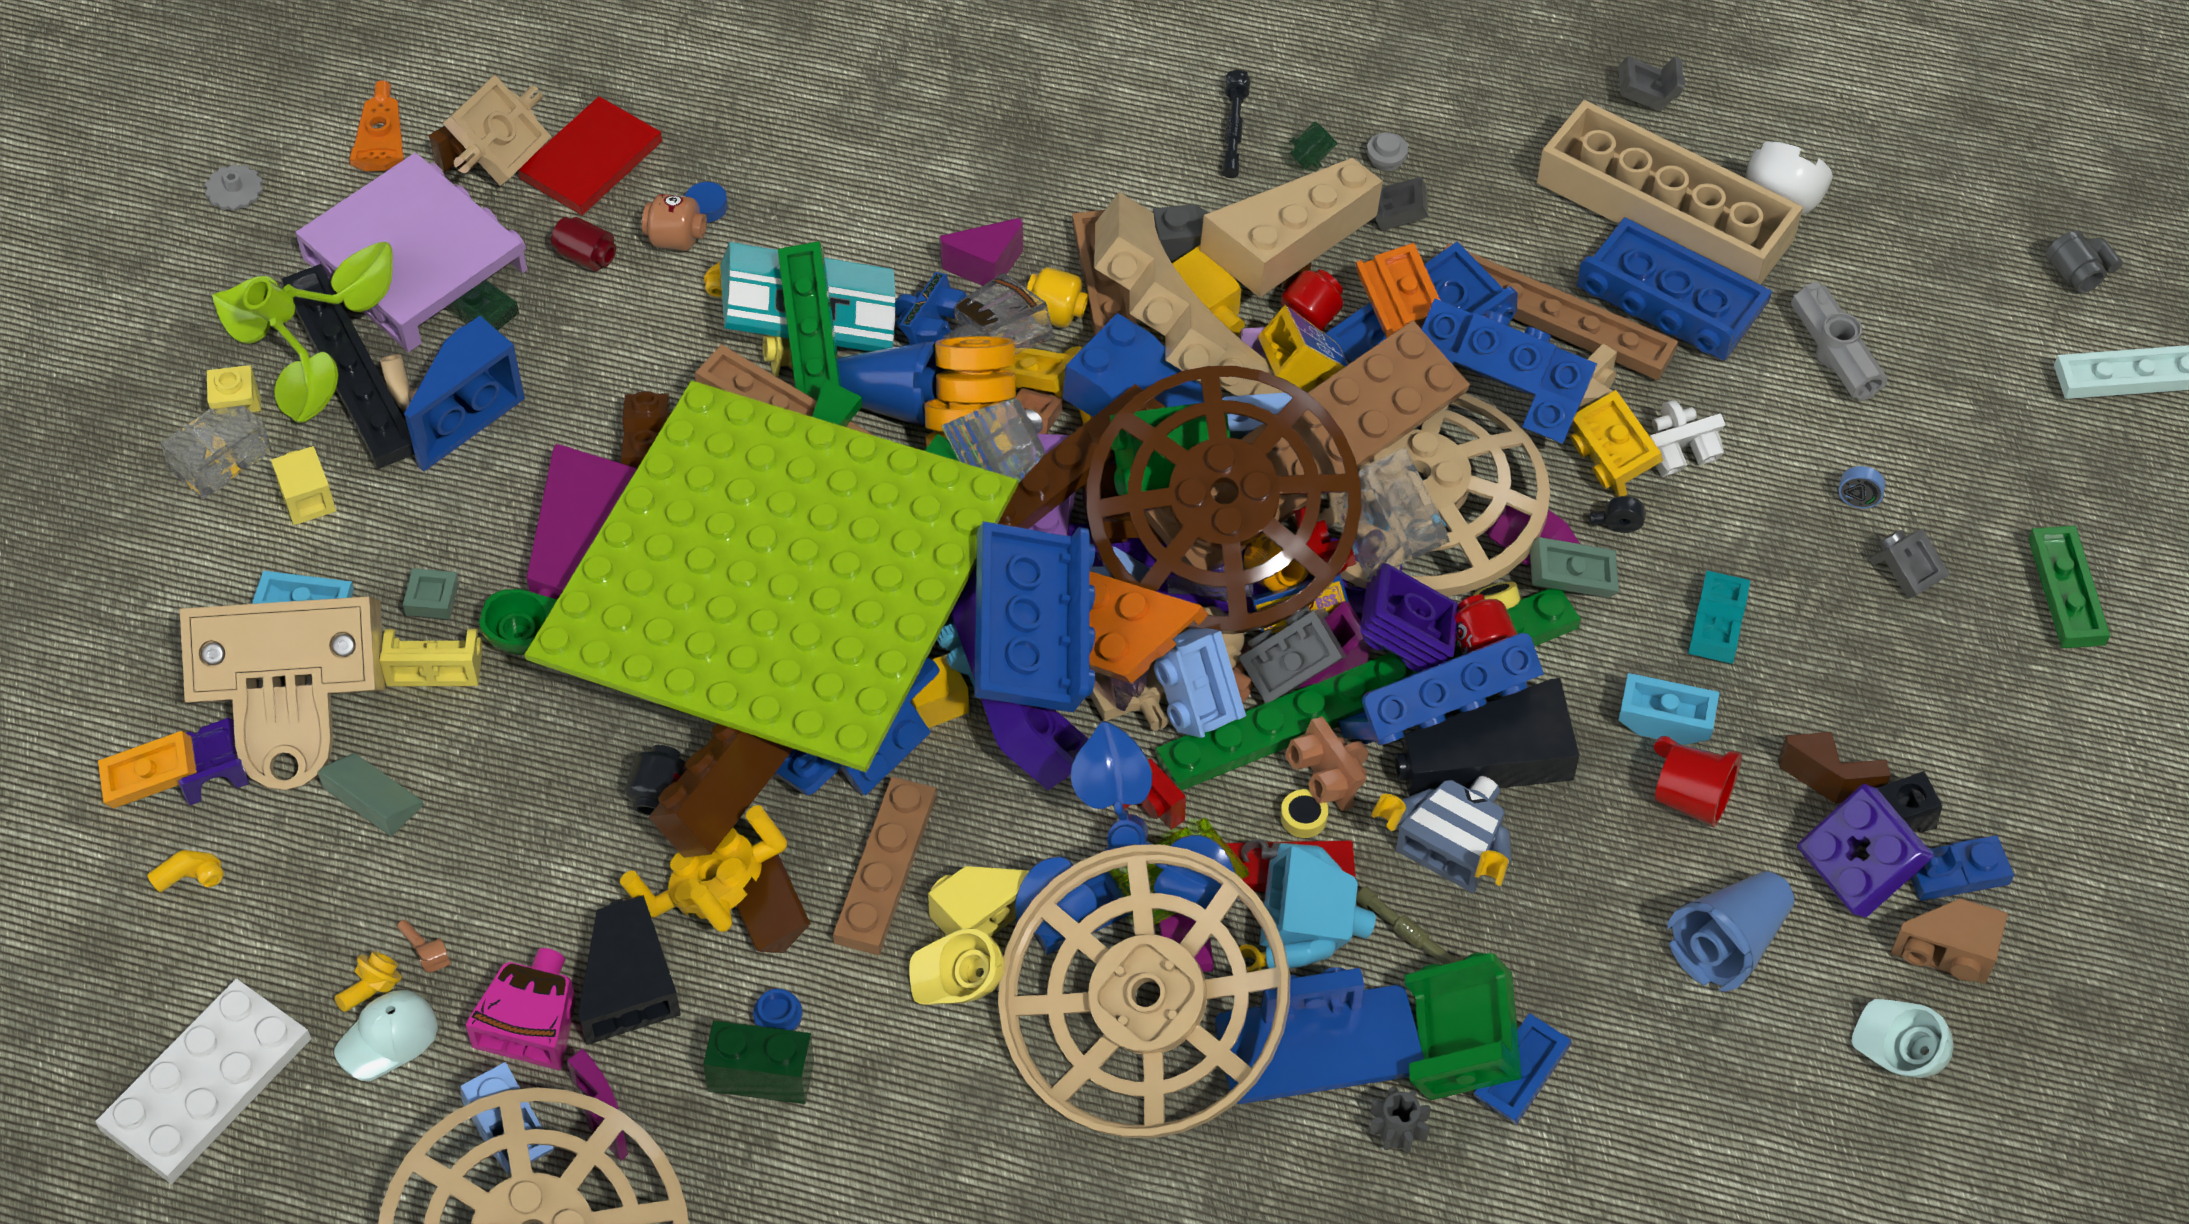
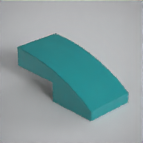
(1719, 617)

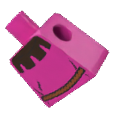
(526, 1012)

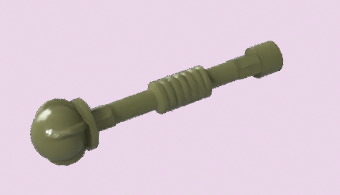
(1404, 926)

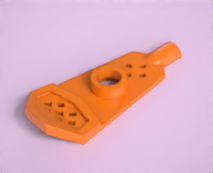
(378, 147)

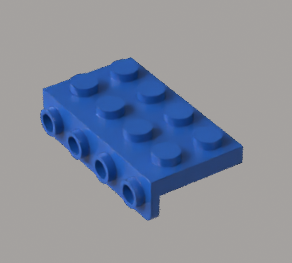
(1457, 282)
(1673, 288)
(1033, 617)
(1443, 688)

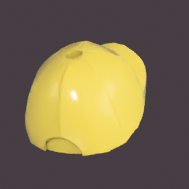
(952, 967)

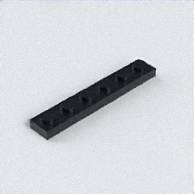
(358, 378)

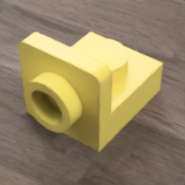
(233, 388)

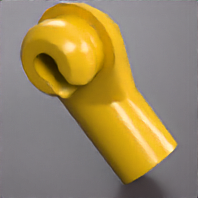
(190, 864)

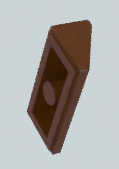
(772, 909)

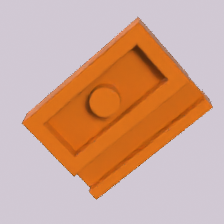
(1398, 287)

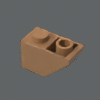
(1954, 939)

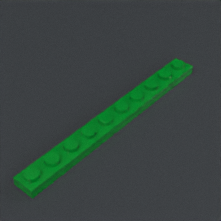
(1276, 723)

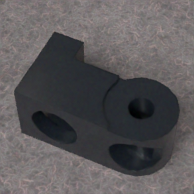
(1908, 801)

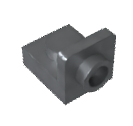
(1911, 561)

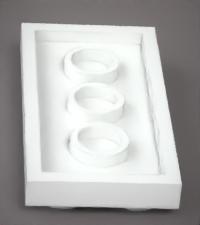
(203, 1081)

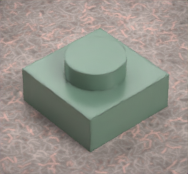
(431, 593)

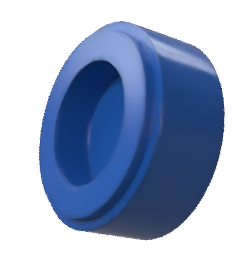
(710, 198)

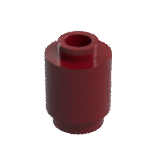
(583, 243)

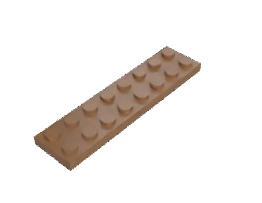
(1372, 403)

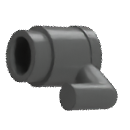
(2081, 260)

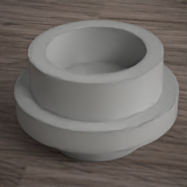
(1387, 151)

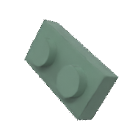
(1574, 567)

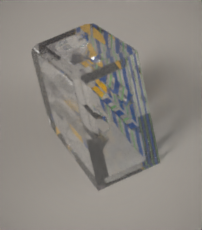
(998, 438)

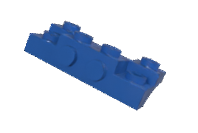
(1515, 360)

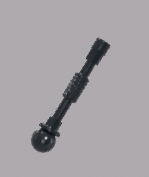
(1237, 90)

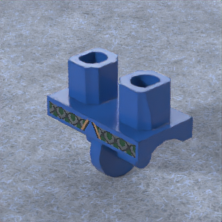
(925, 313)

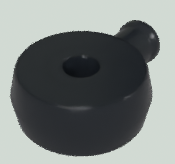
(1621, 515)

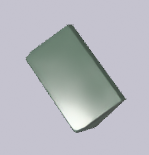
(369, 792)

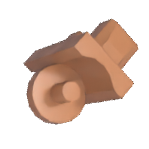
(1334, 762)

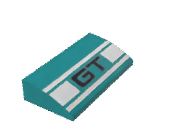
(859, 297)

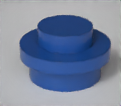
(778, 1010)

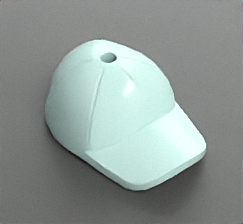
(1900, 1033)
(385, 1040)

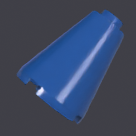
(893, 380)

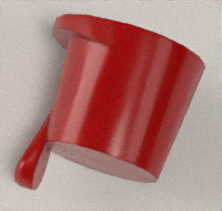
(1696, 780)

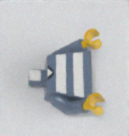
(1452, 831)

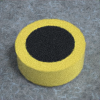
(1505, 592)
(1303, 815)

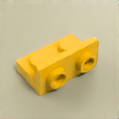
(1614, 442)

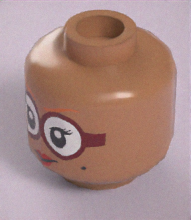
(673, 222)

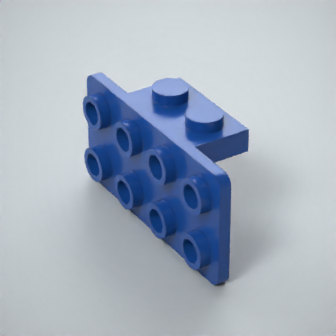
(907, 731)
(1331, 1036)

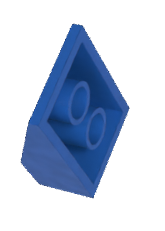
(1116, 361)
(463, 391)

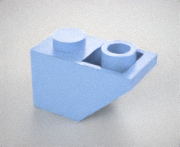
(490, 1122)

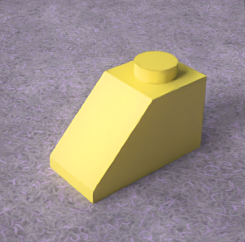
(975, 899)

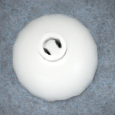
(1789, 175)

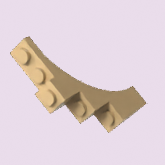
(1194, 337)

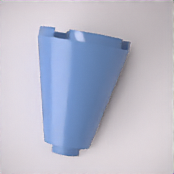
(1730, 929)

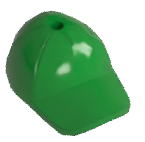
(514, 618)

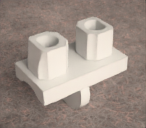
(1700, 435)

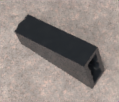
(1509, 740)

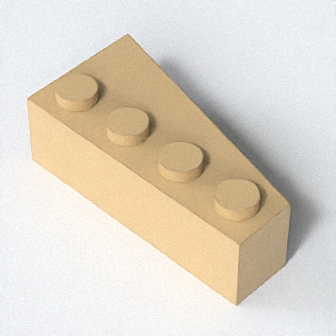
(1290, 225)

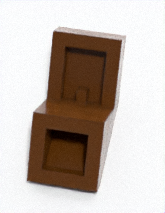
(1816, 763)

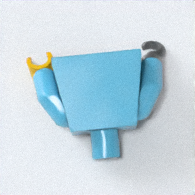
(1309, 903)

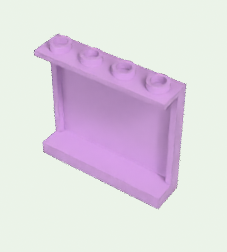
(436, 236)

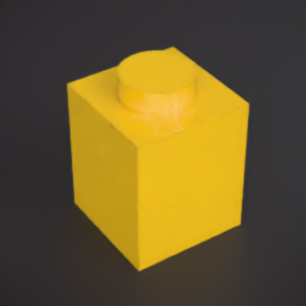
(943, 697)

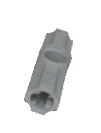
(1839, 341)

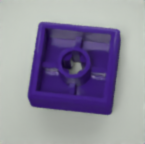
(1408, 619)
(1894, 850)

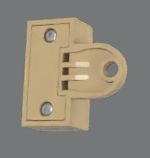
(280, 673)

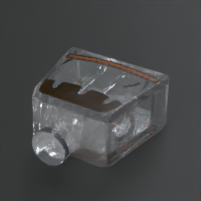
(1006, 311)

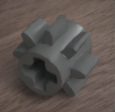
(1399, 1119)

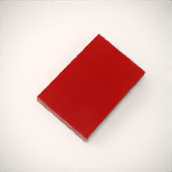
(590, 155)

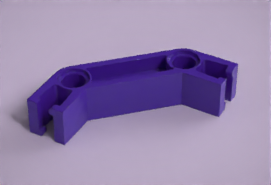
(1029, 735)

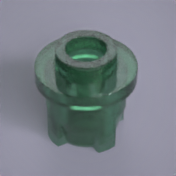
(1312, 146)

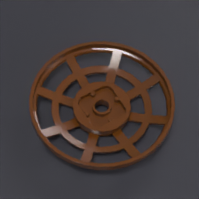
(1233, 523)

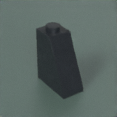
(625, 974)

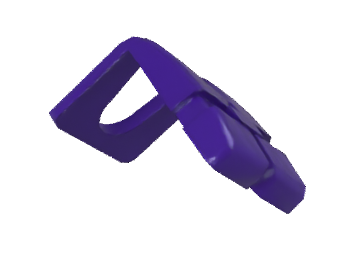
(214, 757)

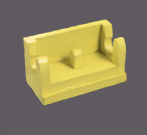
(431, 661)

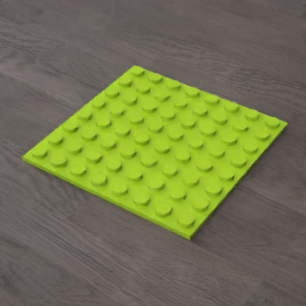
(774, 574)

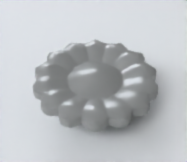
(234, 187)

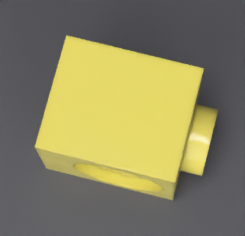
(303, 485)

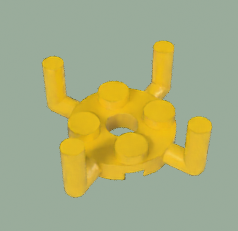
(731, 862)

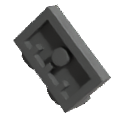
(1292, 655)

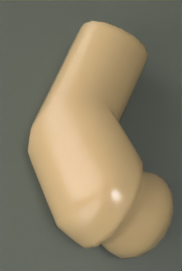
(397, 380)

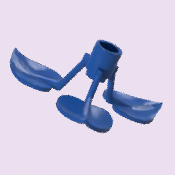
(1108, 773)

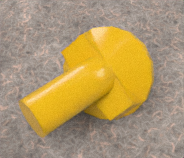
(377, 974)

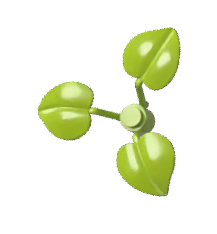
(259, 303)

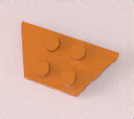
(1134, 626)

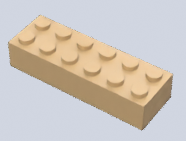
(1668, 189)

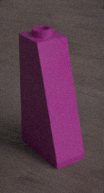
(573, 509)

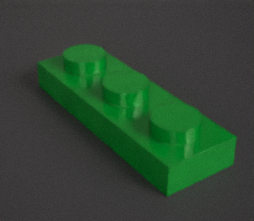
(2069, 587)

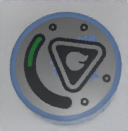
(1862, 487)

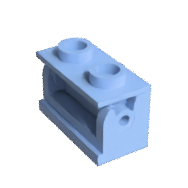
(1199, 683)

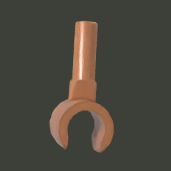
(1243, 681)
(432, 954)

